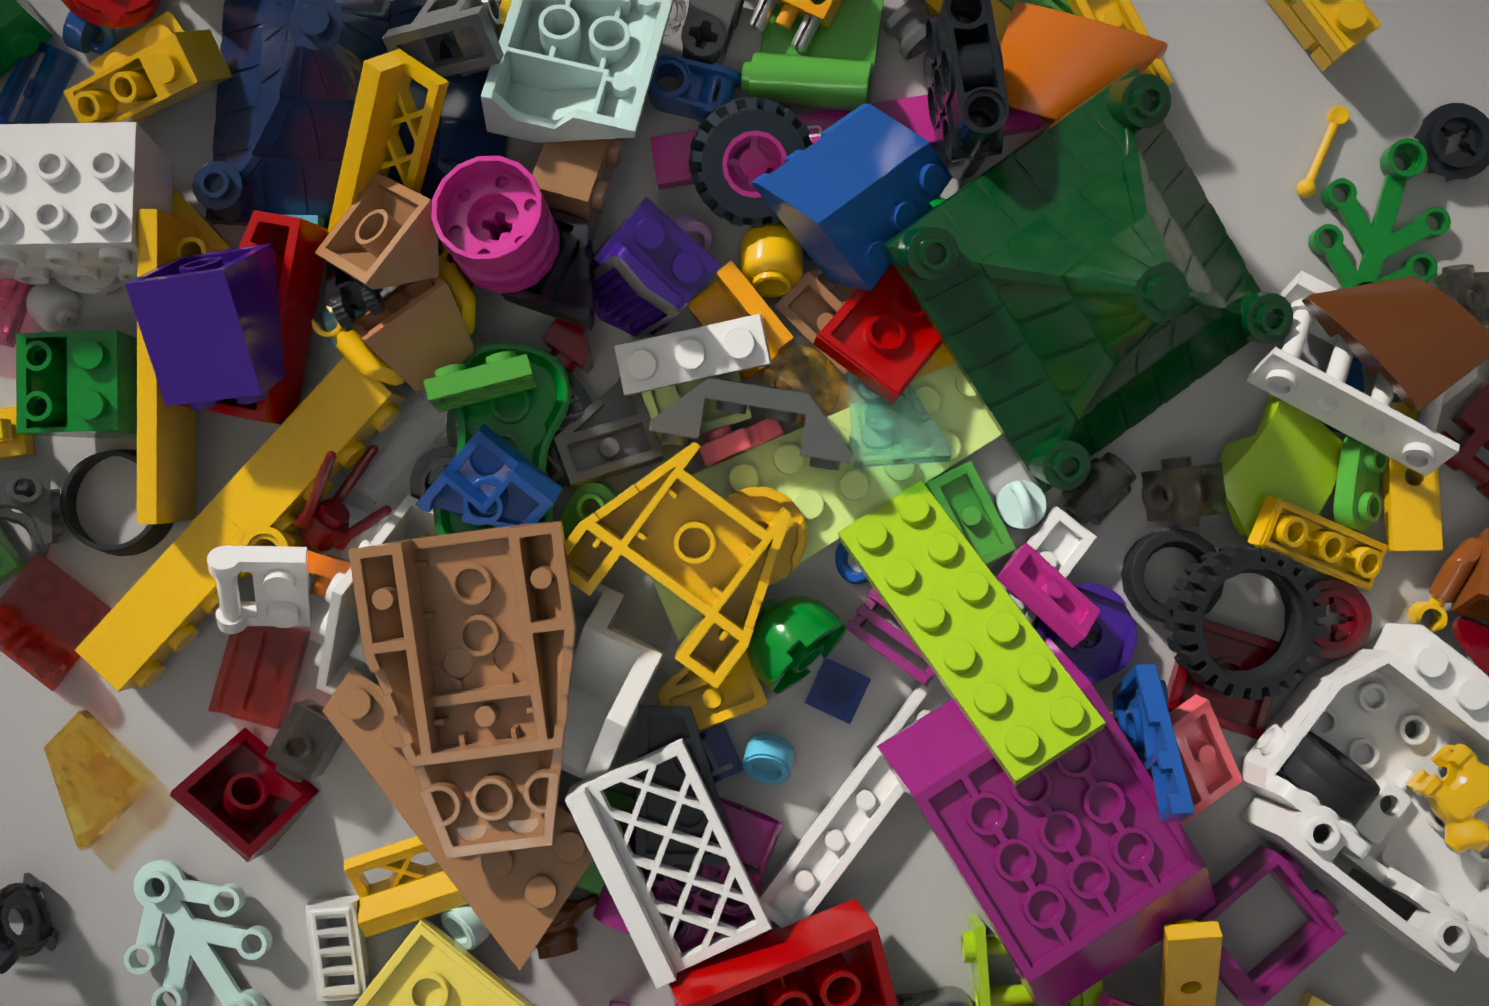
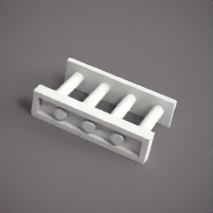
(1344, 407)

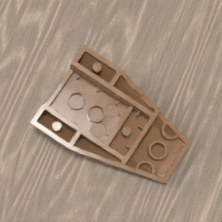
(476, 673)

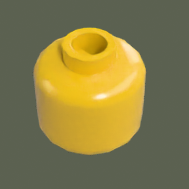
(771, 259)

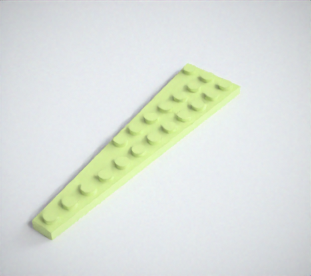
(842, 496)

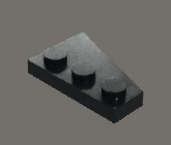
(657, 728)

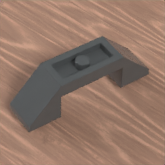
(688, 417)

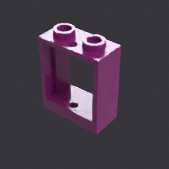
(1294, 953)

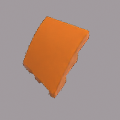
(1064, 58)

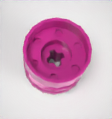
(496, 224)

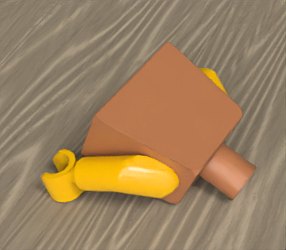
(419, 332)

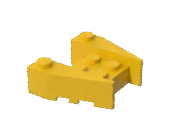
(692, 547)

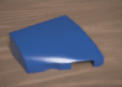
(492, 484)

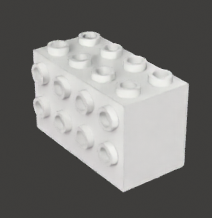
(76, 198)

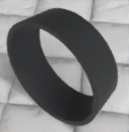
(146, 540)

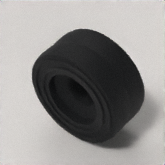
(1331, 777)

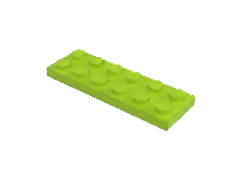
(971, 633)

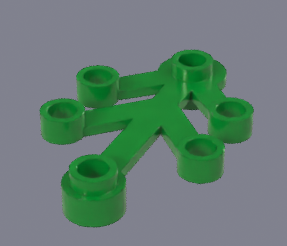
(1376, 239)

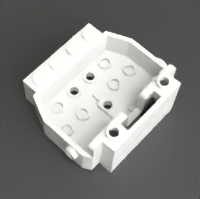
(1363, 712)

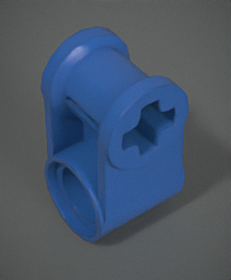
(698, 86)

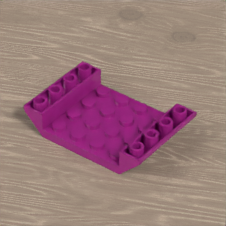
(1065, 860)

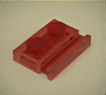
(260, 674)

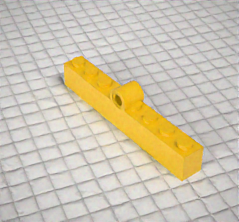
(249, 511)

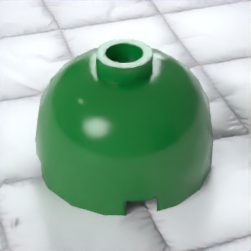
(790, 639)

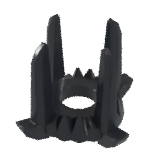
(37, 927)

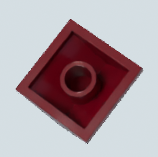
(244, 796)

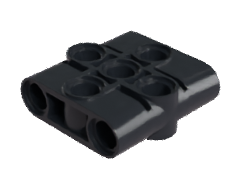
(965, 85)

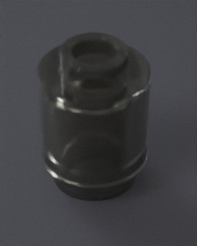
(1101, 491)

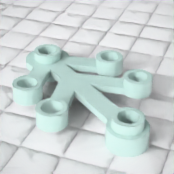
(192, 935)

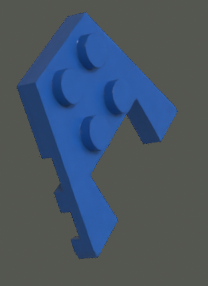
(1144, 719)

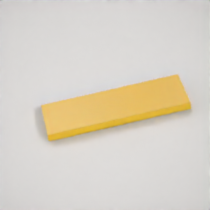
(163, 432)

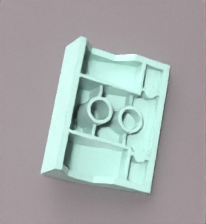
(574, 69)

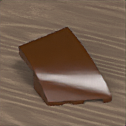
(1406, 333)

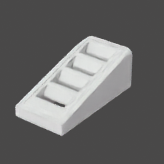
(318, 933)

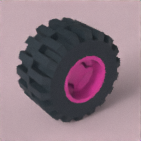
(737, 147)

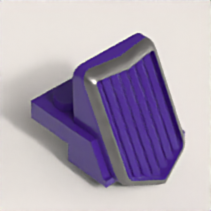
(648, 272)

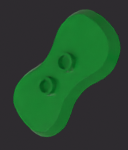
(522, 419)

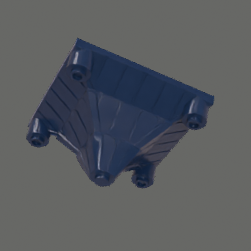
(293, 104)

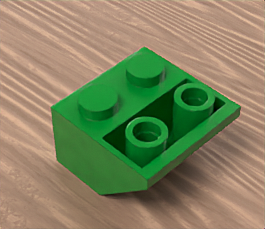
(76, 384)

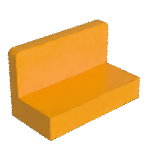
(736, 298)

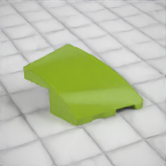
(1286, 459)

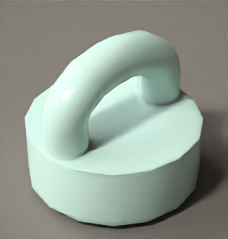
(1020, 504)
(464, 927)

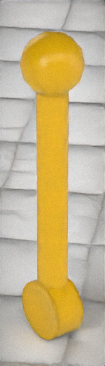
(1336, 117)

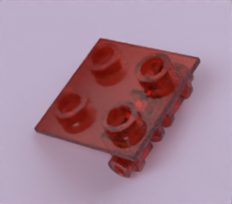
(46, 619)

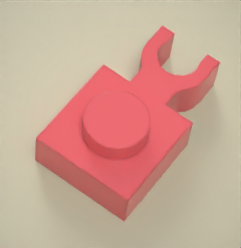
(725, 443)

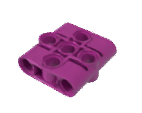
(754, 840)

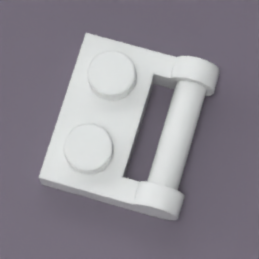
(279, 584)

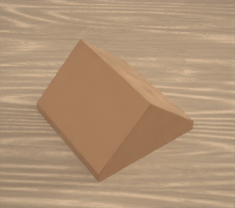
(385, 237)

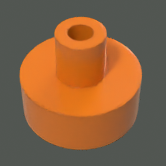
(325, 569)

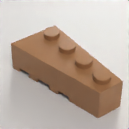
(578, 175)

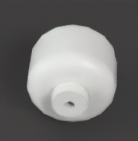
(53, 305)

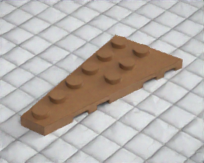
(508, 890)

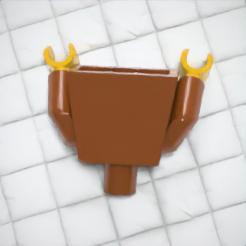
(1460, 581)

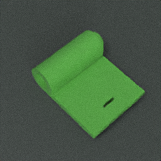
(833, 70)

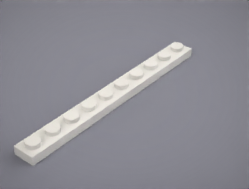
(872, 786)

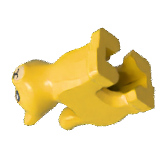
(1457, 797)

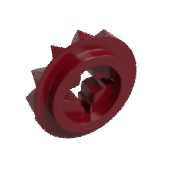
(1350, 634)

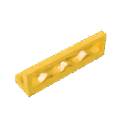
(375, 125)
(406, 896)

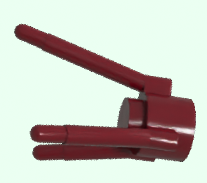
(327, 522)

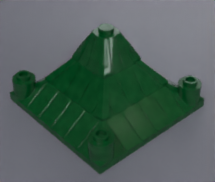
(1085, 281)

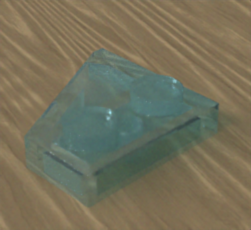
(892, 432)

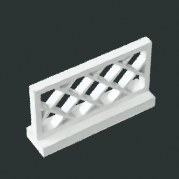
(627, 883)

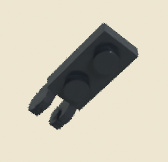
(348, 294)

